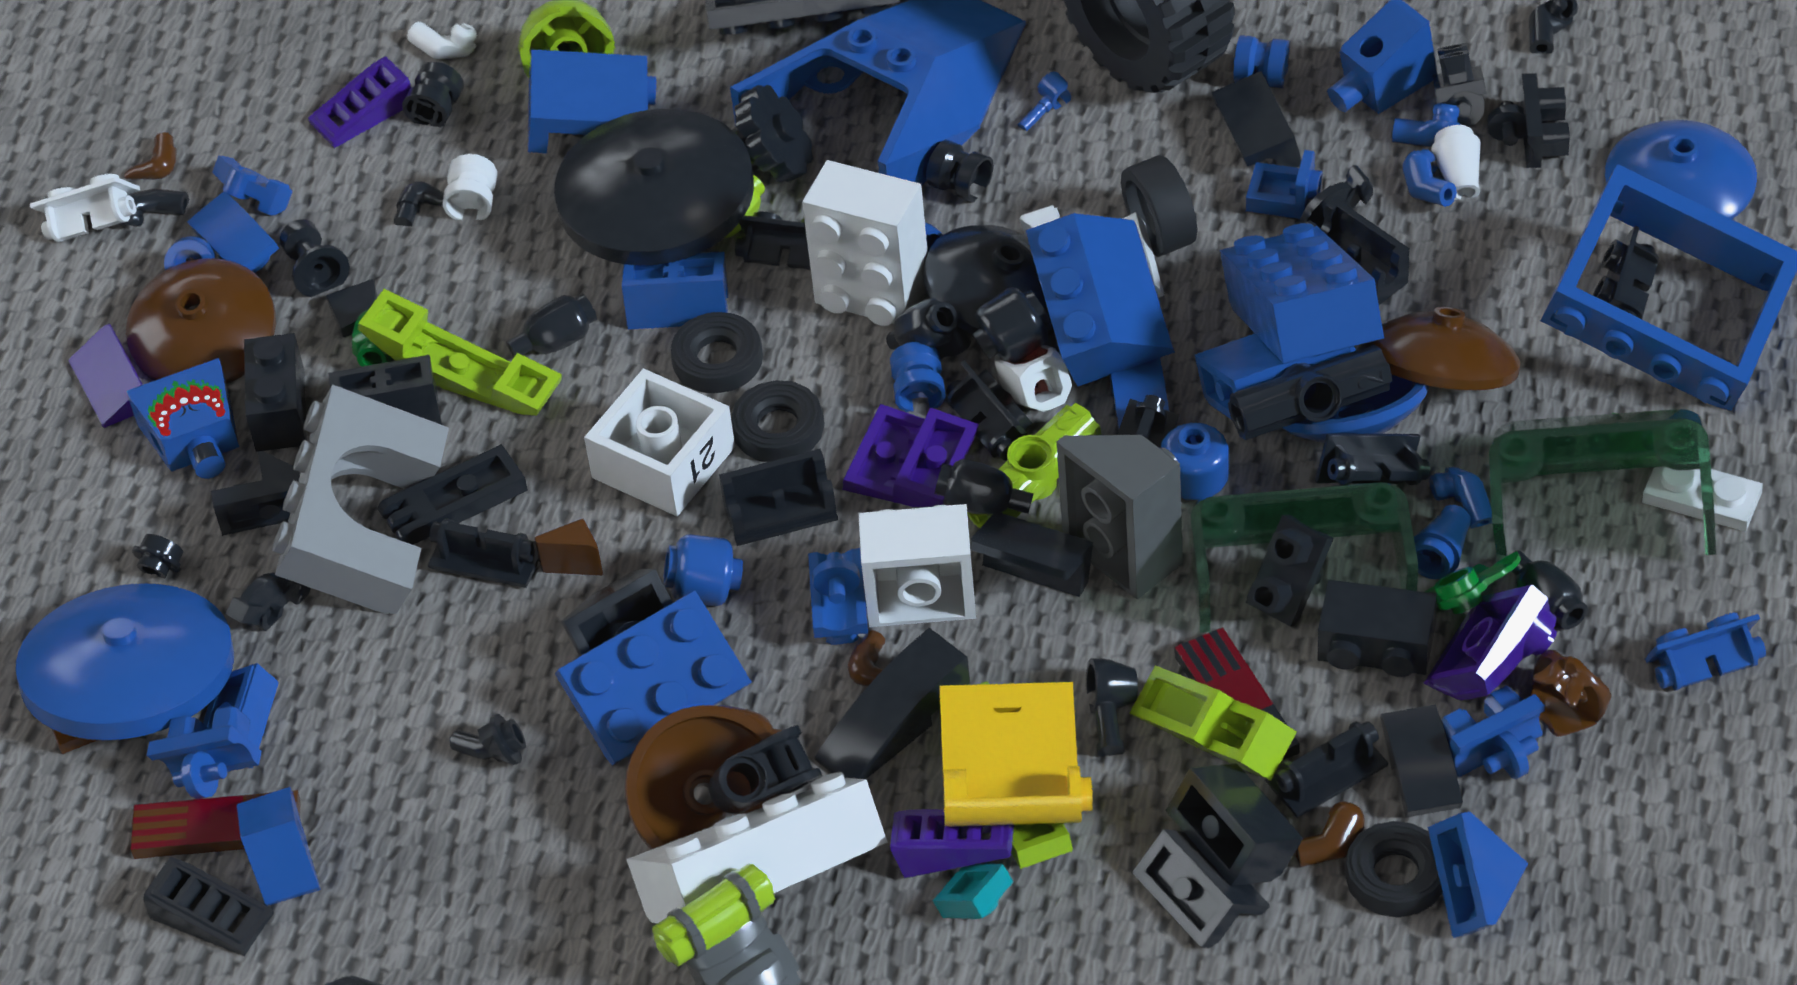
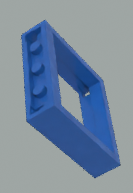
(1700, 234)

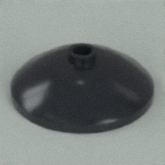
(976, 265)

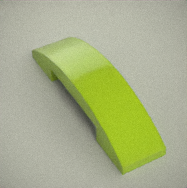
(457, 365)

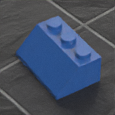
(1099, 294)

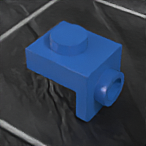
(1284, 189)

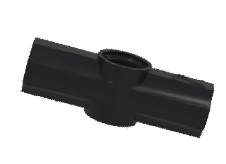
(1282, 402)

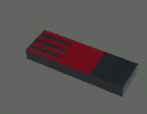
(1218, 663)

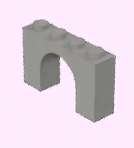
(320, 541)

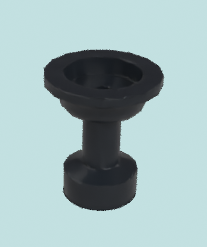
(317, 265)

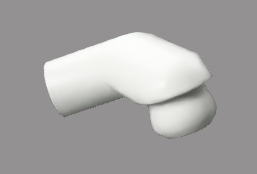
(439, 46)

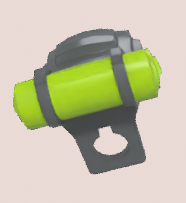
(726, 935)

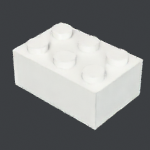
(865, 242)

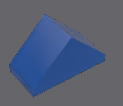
(277, 846)
(1474, 872)

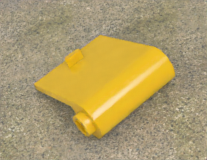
(1011, 755)

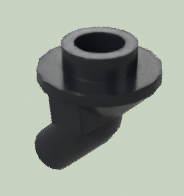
(496, 740)

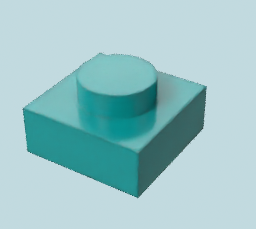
(973, 891)

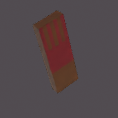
(189, 826)

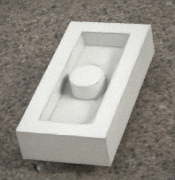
(1680, 492)

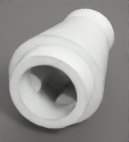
(1458, 158)

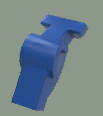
(246, 183)

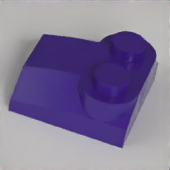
(1494, 642)

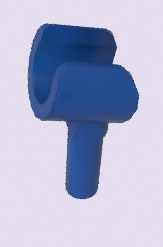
(1049, 88)

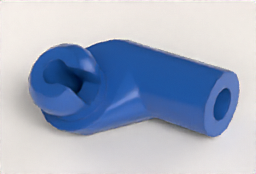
(1421, 182)
(1466, 489)

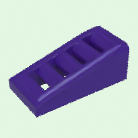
(382, 82)
(926, 846)

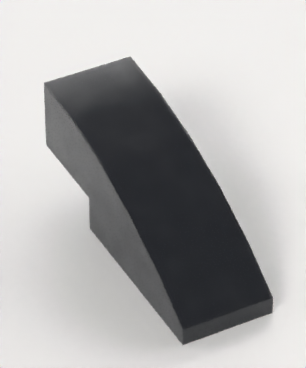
(894, 707)

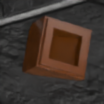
(569, 550)

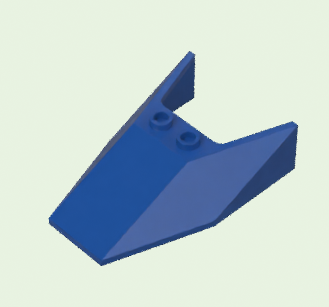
(933, 50)

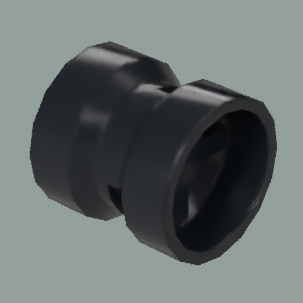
(434, 93)
(958, 170)

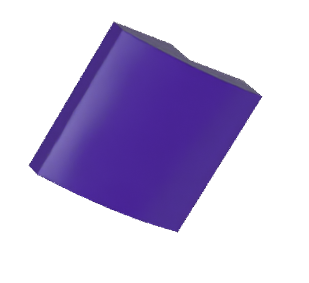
(905, 455)

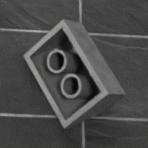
(1124, 501)

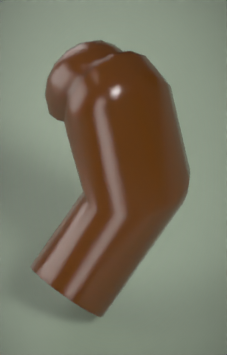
(1340, 831)

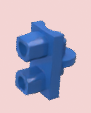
(837, 596)
(1500, 739)
(204, 756)

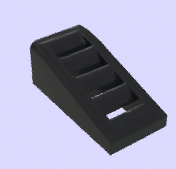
(177, 889)

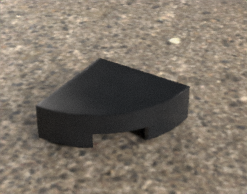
(350, 303)

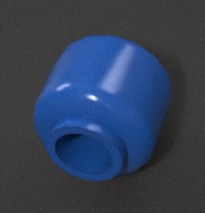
(1202, 459)
(702, 566)

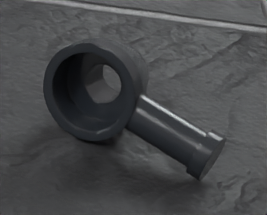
(1115, 687)

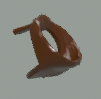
(1559, 686)

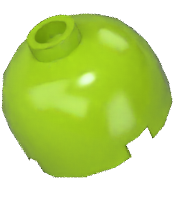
(564, 27)

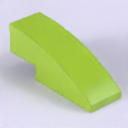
(1213, 722)

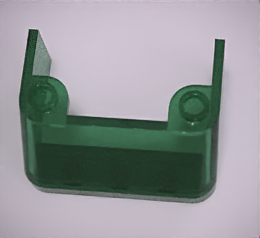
(1599, 444)
(1331, 510)

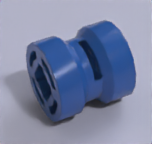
(1258, 56)
(917, 375)

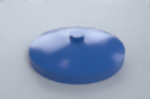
(124, 661)

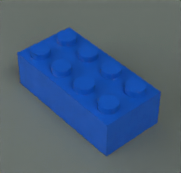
(1301, 293)

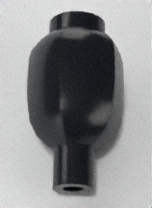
(925, 322)
(554, 326)
(981, 488)
(1561, 590)

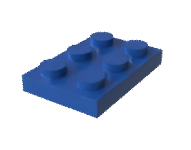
(650, 672)

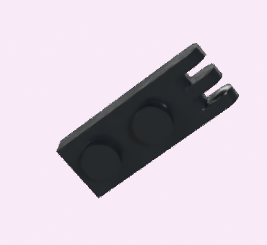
(453, 494)

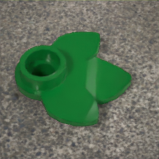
(1463, 587)

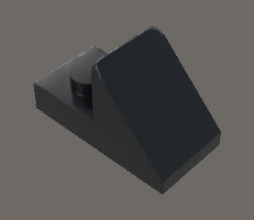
(257, 502)

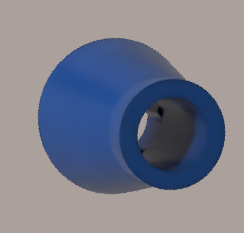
(1442, 542)

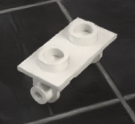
(103, 199)

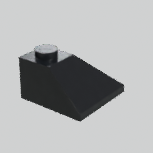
(616, 609)

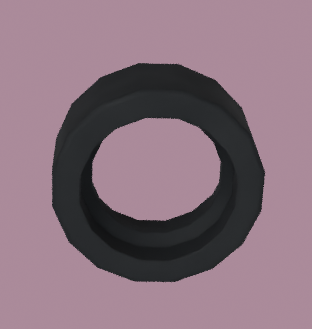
(1162, 202)

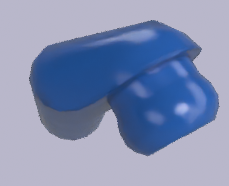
(1423, 132)

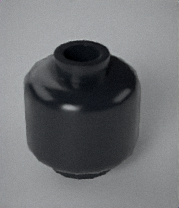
(1011, 325)

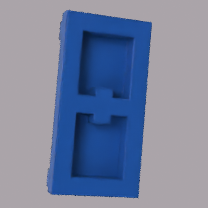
(674, 291)

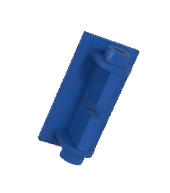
(1685, 655)

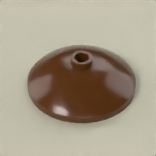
(230, 309)
(1447, 351)
(676, 759)

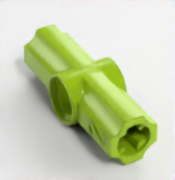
(1033, 458)

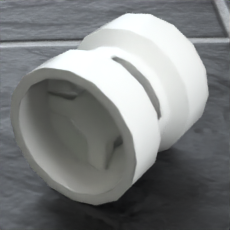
(470, 186)

